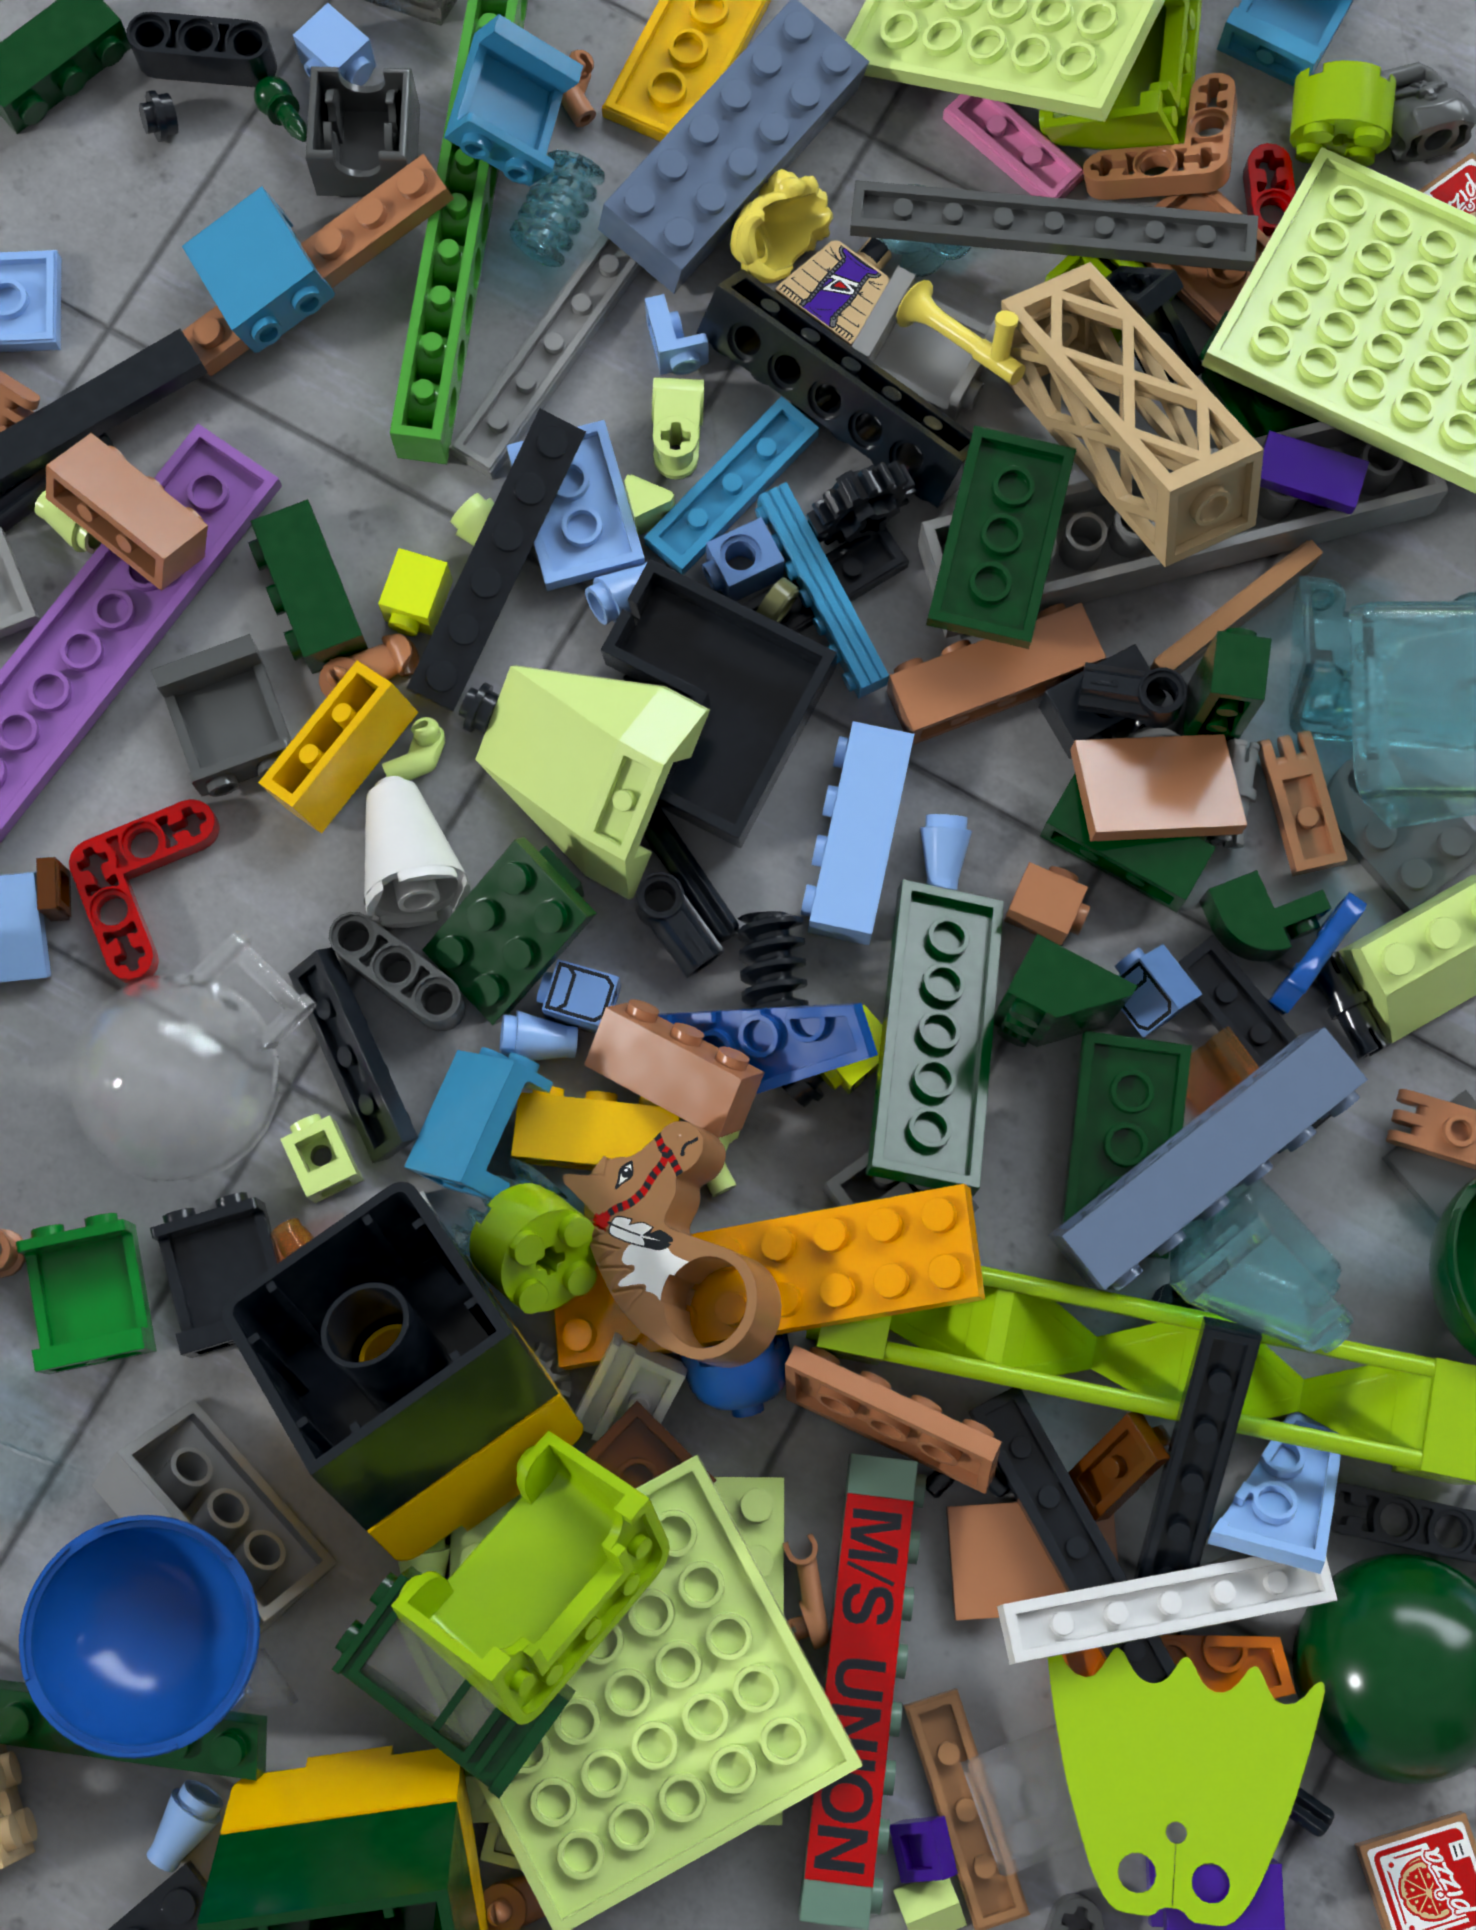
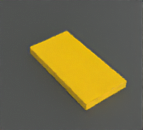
(679, 60)

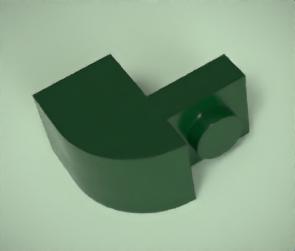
(1249, 923)

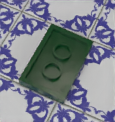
(509, 930)

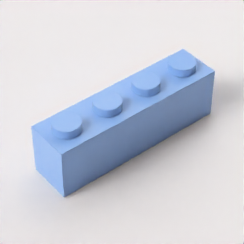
(859, 834)

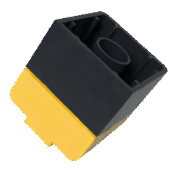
(397, 1373)

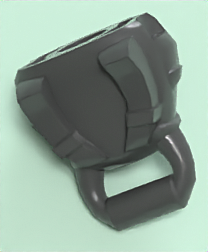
(1427, 115)

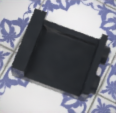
(210, 1260)

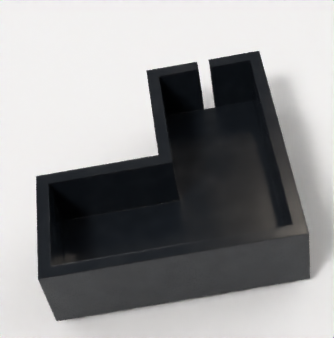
(741, 667)

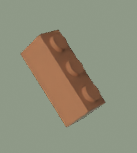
(126, 511)
(674, 1067)

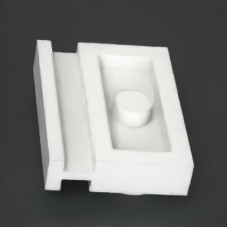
(628, 1376)

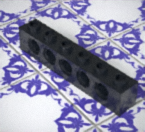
(826, 362)

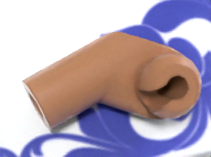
(574, 100)

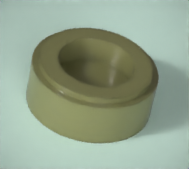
(779, 600)

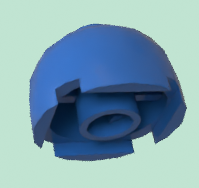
(741, 1387)

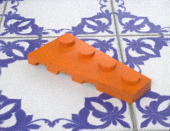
(1218, 1660)

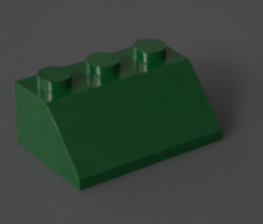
(1058, 996)

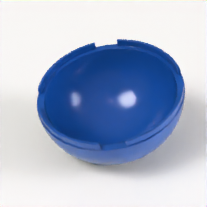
(139, 1636)

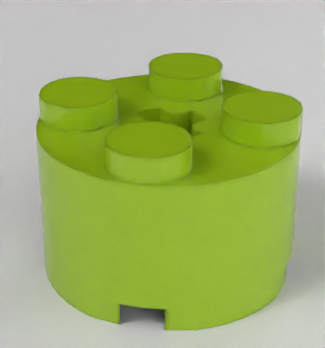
(1343, 111)
(534, 1248)

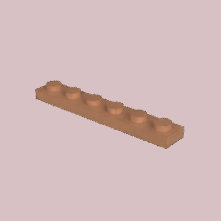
(341, 247)

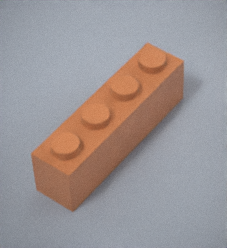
(991, 675)

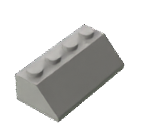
(198, 1476)

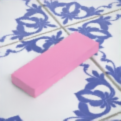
(1014, 146)

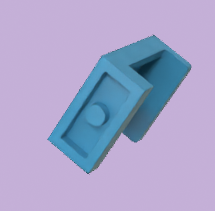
(1282, 34)
(510, 100)
(258, 271)
(471, 1119)

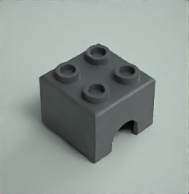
(360, 132)

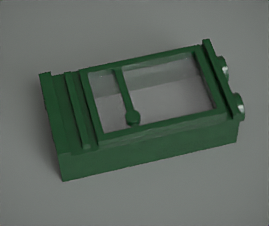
(433, 1697)

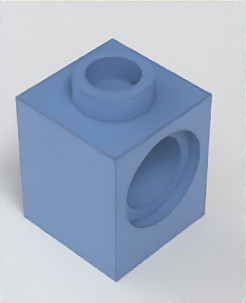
(749, 541)

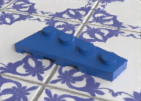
(788, 1040)

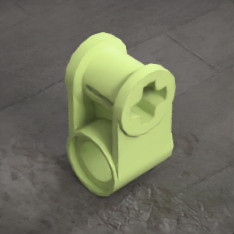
(677, 421)

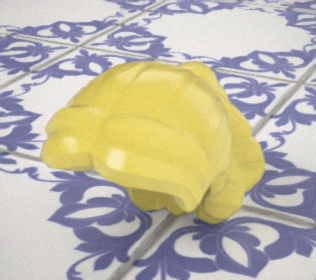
(780, 225)

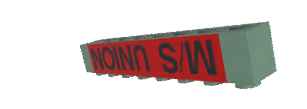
(860, 1683)

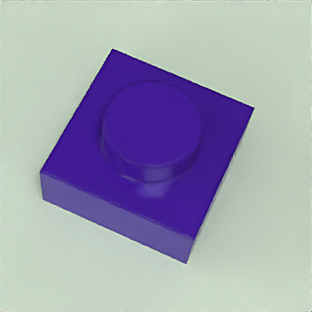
(923, 1849)

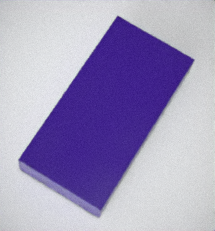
(1312, 472)

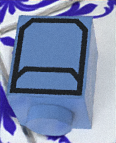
(1160, 991)
(577, 995)

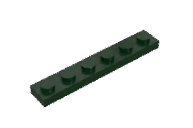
(230, 1749)

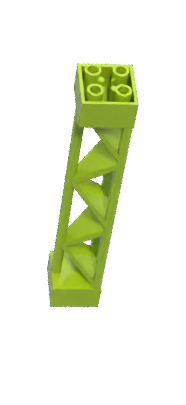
(1391, 1412)

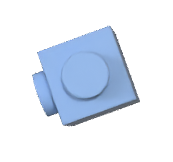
(335, 42)

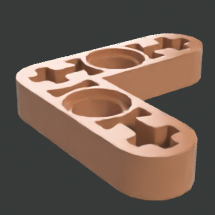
(1192, 155)

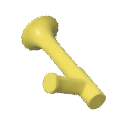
(995, 356)

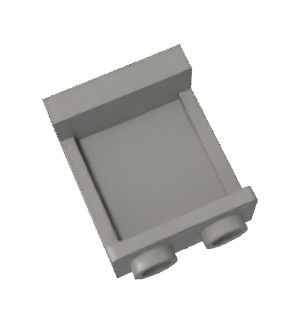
(920, 354)

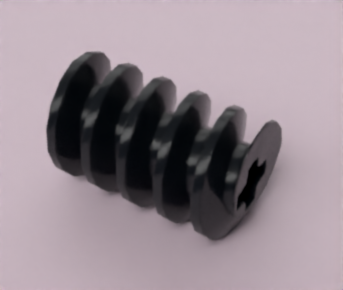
(770, 959)

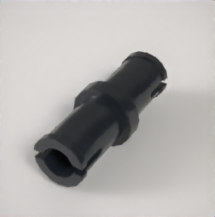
(1350, 1008)

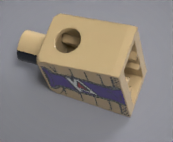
(839, 286)

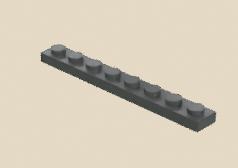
(1054, 225)

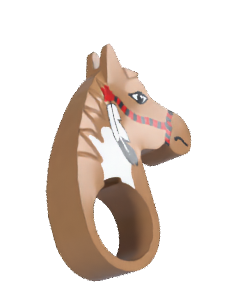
(646, 1247)

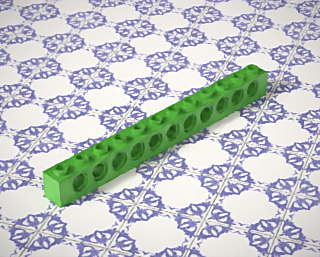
(447, 280)

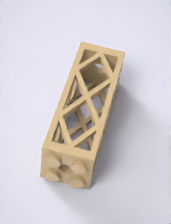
(1070, 336)

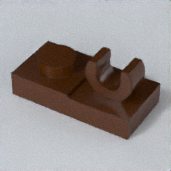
(1120, 1464)

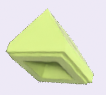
(647, 502)
(930, 1905)

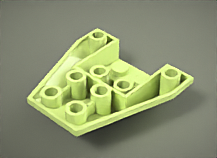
(589, 762)

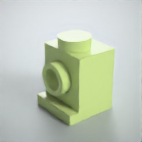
(301, 1145)

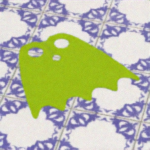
(1185, 1756)

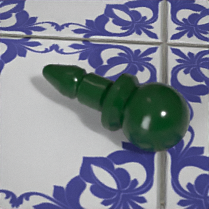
(276, 100)

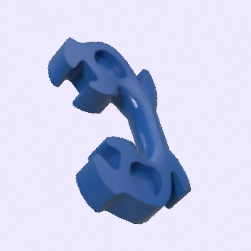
(1329, 937)

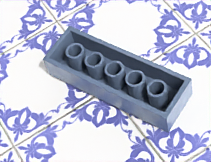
(731, 143)
(1208, 1158)

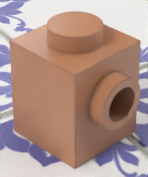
(1048, 903)

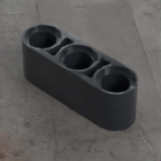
(185, 34)

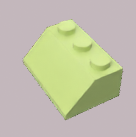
(1419, 961)

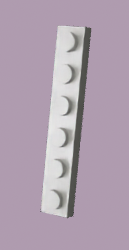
(1158, 1606)

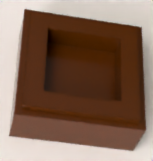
(53, 889)

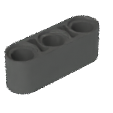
(386, 949)

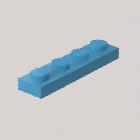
(731, 485)

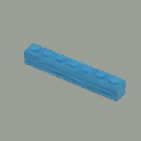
(822, 591)

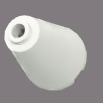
(407, 858)

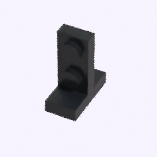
(1149, 295)

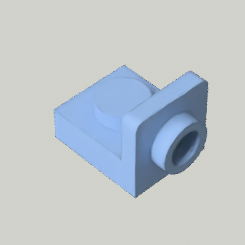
(671, 348)

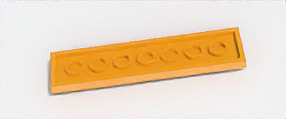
(828, 1267)

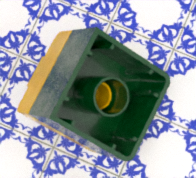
(349, 1848)

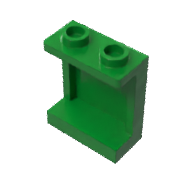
(87, 1294)

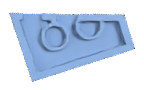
(1284, 1505)

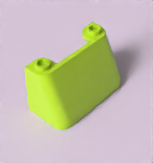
(1154, 95)
(541, 1581)

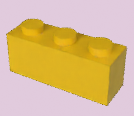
(339, 746)
(581, 1131)

